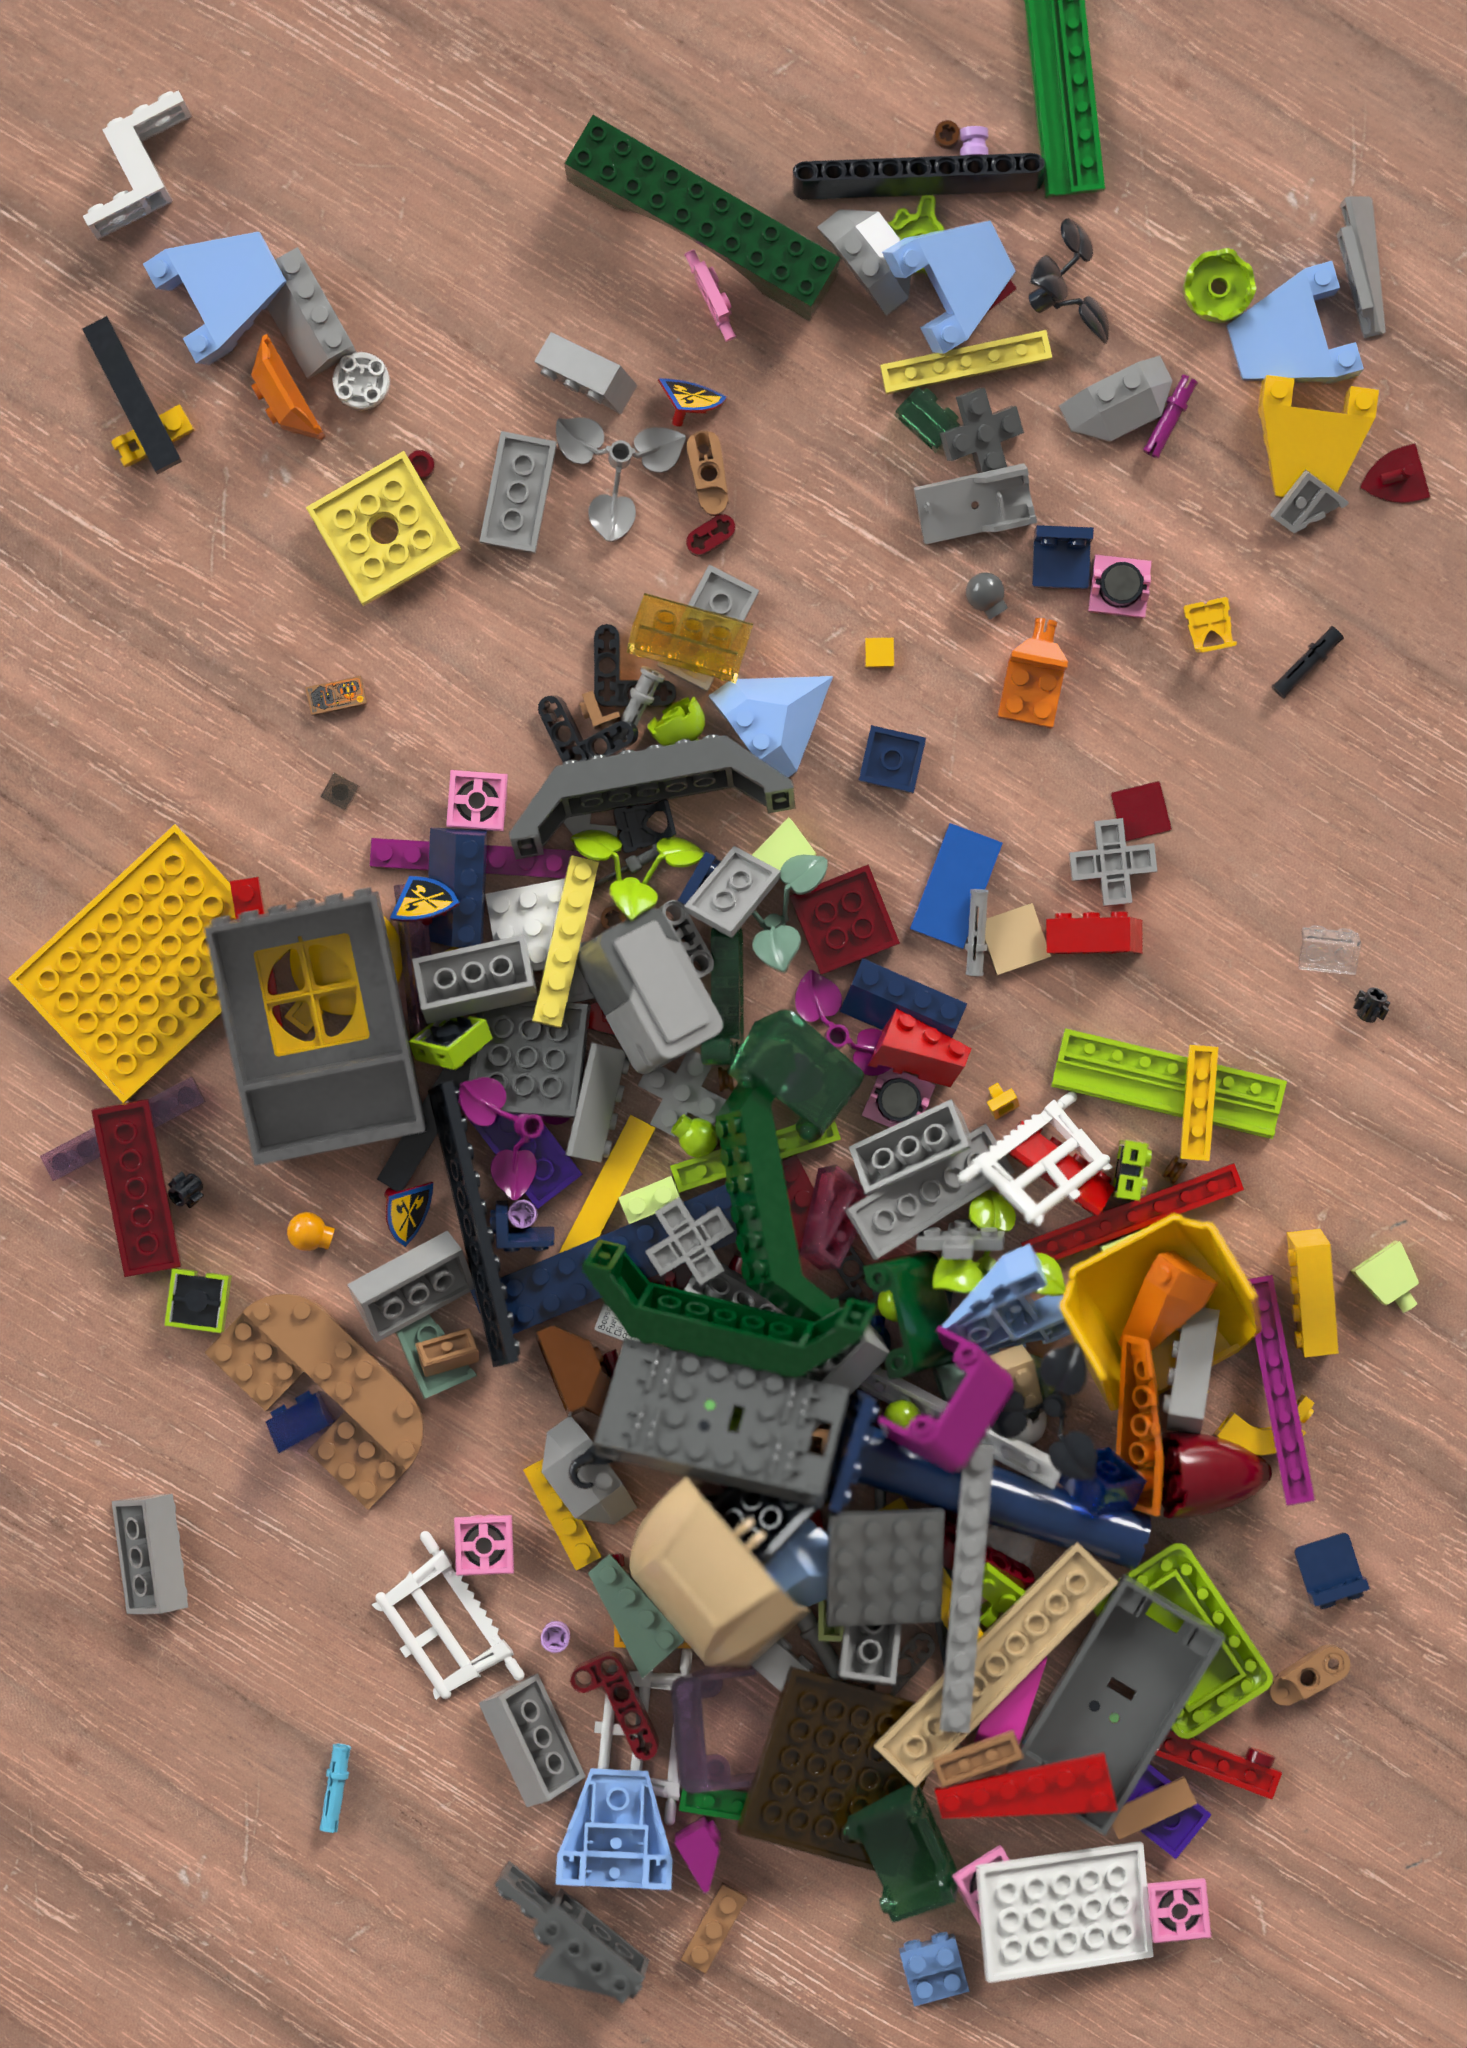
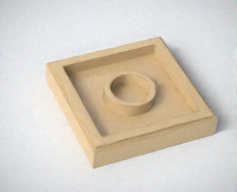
(1015, 939)

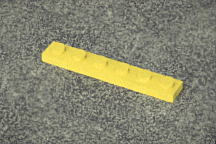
(966, 362)
(565, 941)

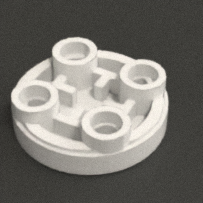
(361, 381)

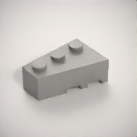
(585, 372)

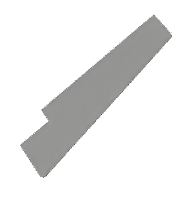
(1361, 263)

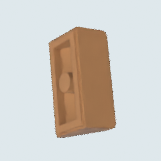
(447, 1352)

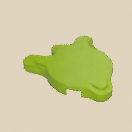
(917, 224)

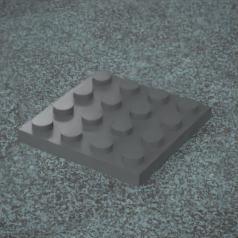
(535, 1061)
(884, 1567)

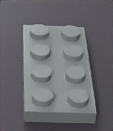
(518, 492)
(722, 595)

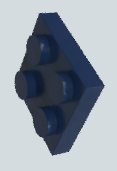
(892, 759)

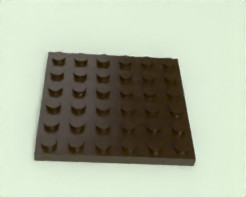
(822, 1766)

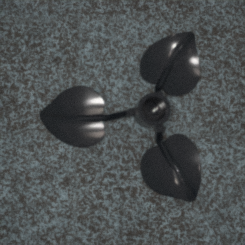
(1053, 289)
(1067, 1372)

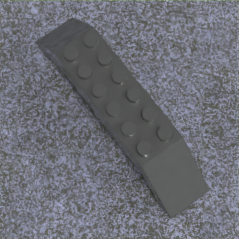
(646, 778)

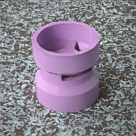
(974, 140)
(520, 1216)
(555, 1641)

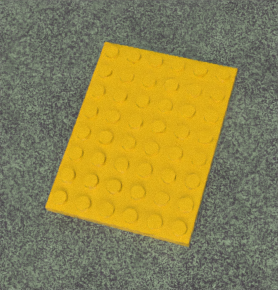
(134, 966)

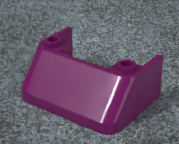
(968, 1415)

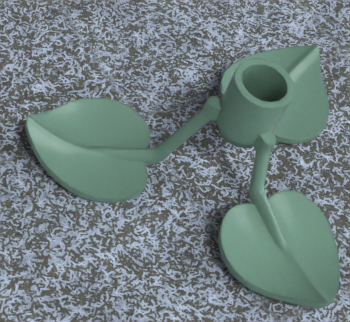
(778, 941)

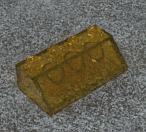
(689, 638)

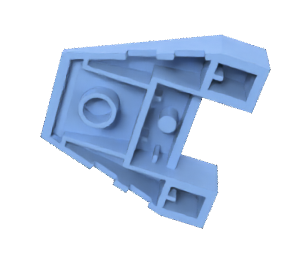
(966, 271)
(228, 284)
(1286, 335)
(1002, 1311)

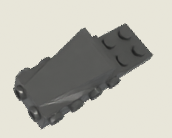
(582, 1947)

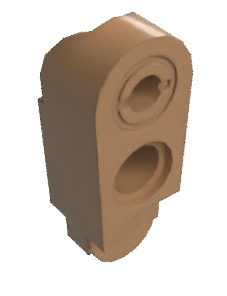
(711, 494)
(1287, 1685)

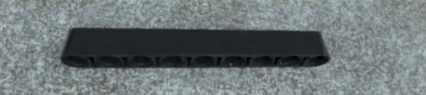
(918, 176)

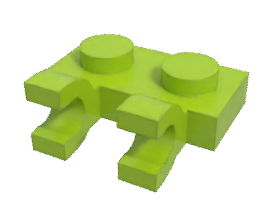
(999, 1593)

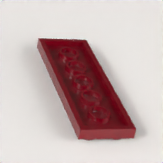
(136, 1187)

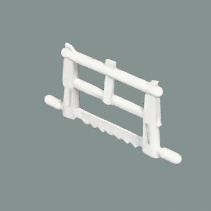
(1012, 1189)
(469, 1669)
(663, 1788)

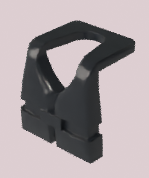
(633, 825)

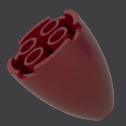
(1207, 1474)

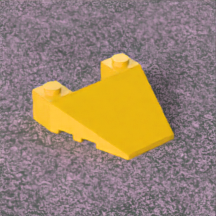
(1311, 438)

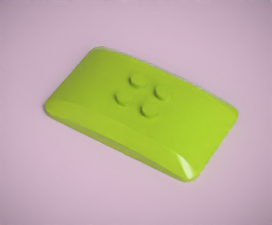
(1237, 1668)

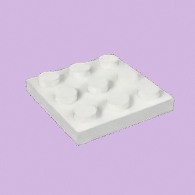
(527, 912)

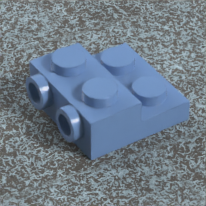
(933, 1968)

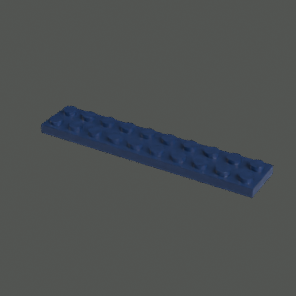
(561, 1285)

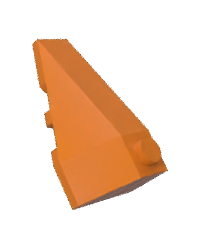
(1168, 1298)

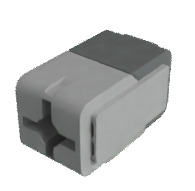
(651, 987)

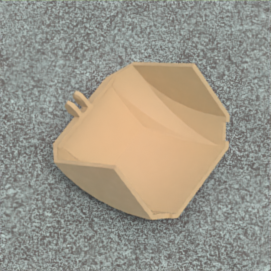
(709, 1580)

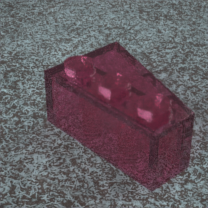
(828, 1227)

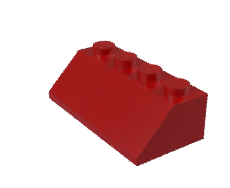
(1093, 1192)

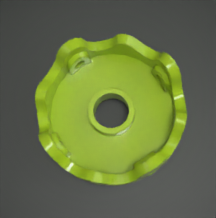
(1228, 268)

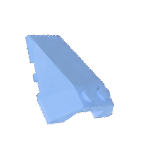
(616, 1835)

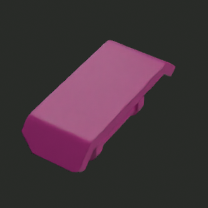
(1013, 1709)

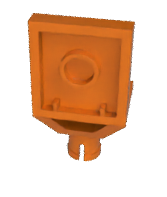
(1034, 678)

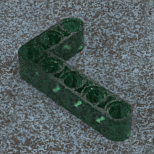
(728, 999)

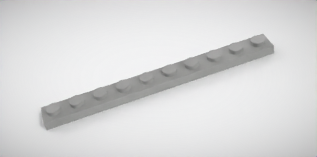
(966, 1591)

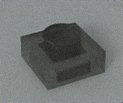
(340, 791)

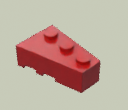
(1094, 934)
(920, 1050)

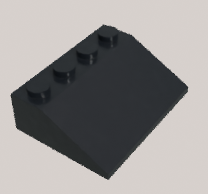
(771, 1515)

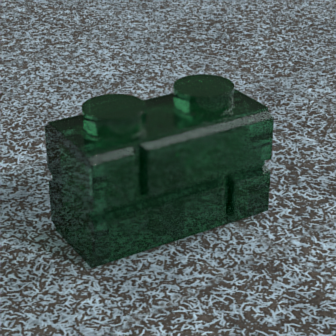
(926, 417)

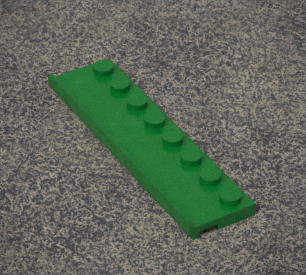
(1064, 96)

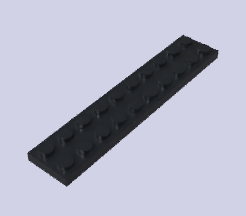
(473, 1226)

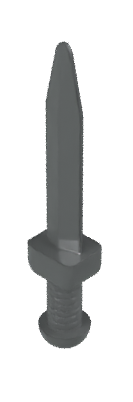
(634, 864)

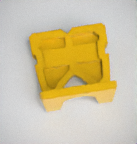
(1209, 617)

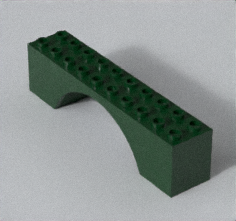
(650, 184)

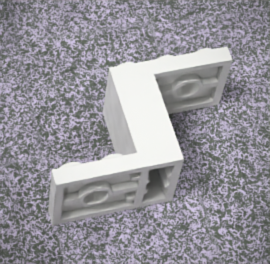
(126, 141)

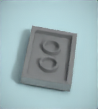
(732, 891)

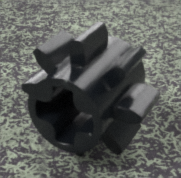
(1371, 1005)
(185, 1190)

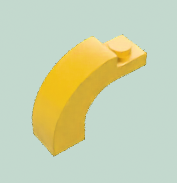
(1258, 1439)

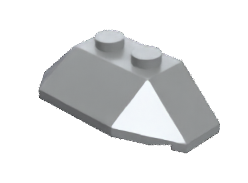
(859, 242)
(1120, 401)
(604, 1502)

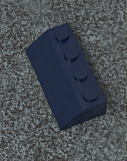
(459, 862)
(879, 992)

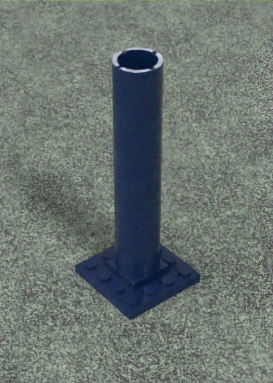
(1015, 1499)

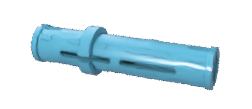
(335, 1785)

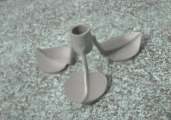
(583, 437)

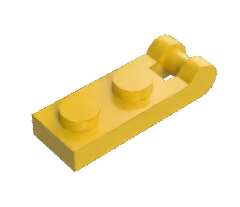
(175, 423)

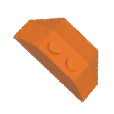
(281, 393)

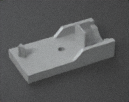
(1002, 499)

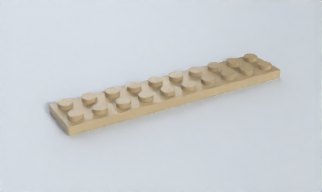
(1003, 1658)

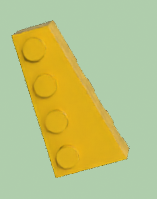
(1313, 1292)

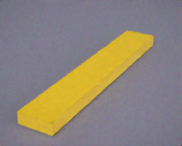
(610, 1183)

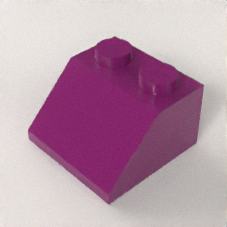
(700, 1849)

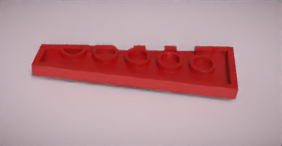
(1053, 1788)

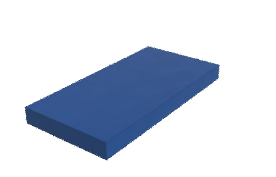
(961, 865)

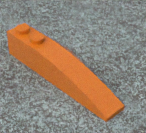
(1139, 1421)

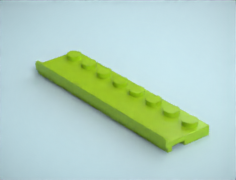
(1158, 1082)

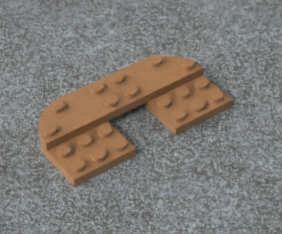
(295, 1335)

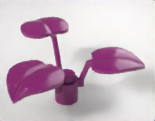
(821, 998)
(509, 1169)

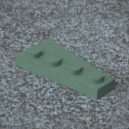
(421, 1331)
(638, 1621)

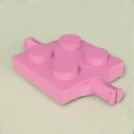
(708, 285)

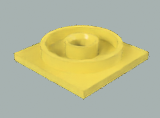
(389, 492)

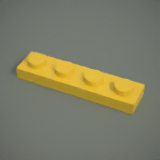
(1199, 1102)
(569, 1530)

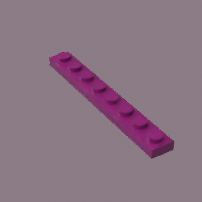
(499, 859)
(1281, 1396)

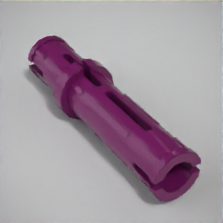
(1175, 406)

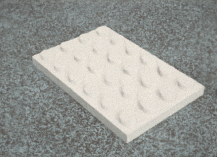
(1064, 1911)

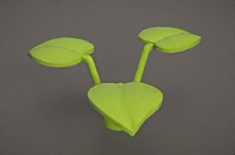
(629, 893)
(963, 1275)

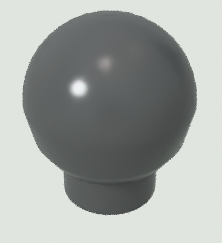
(986, 594)

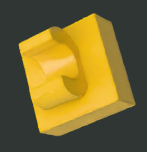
(1002, 1101)

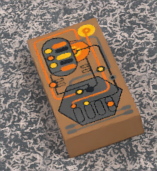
(336, 695)

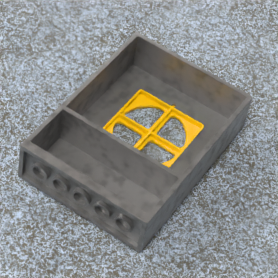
(329, 1089)

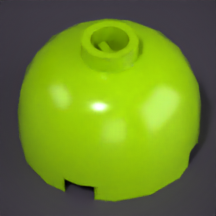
(680, 722)

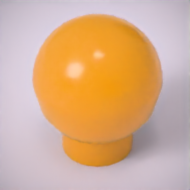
(308, 1232)

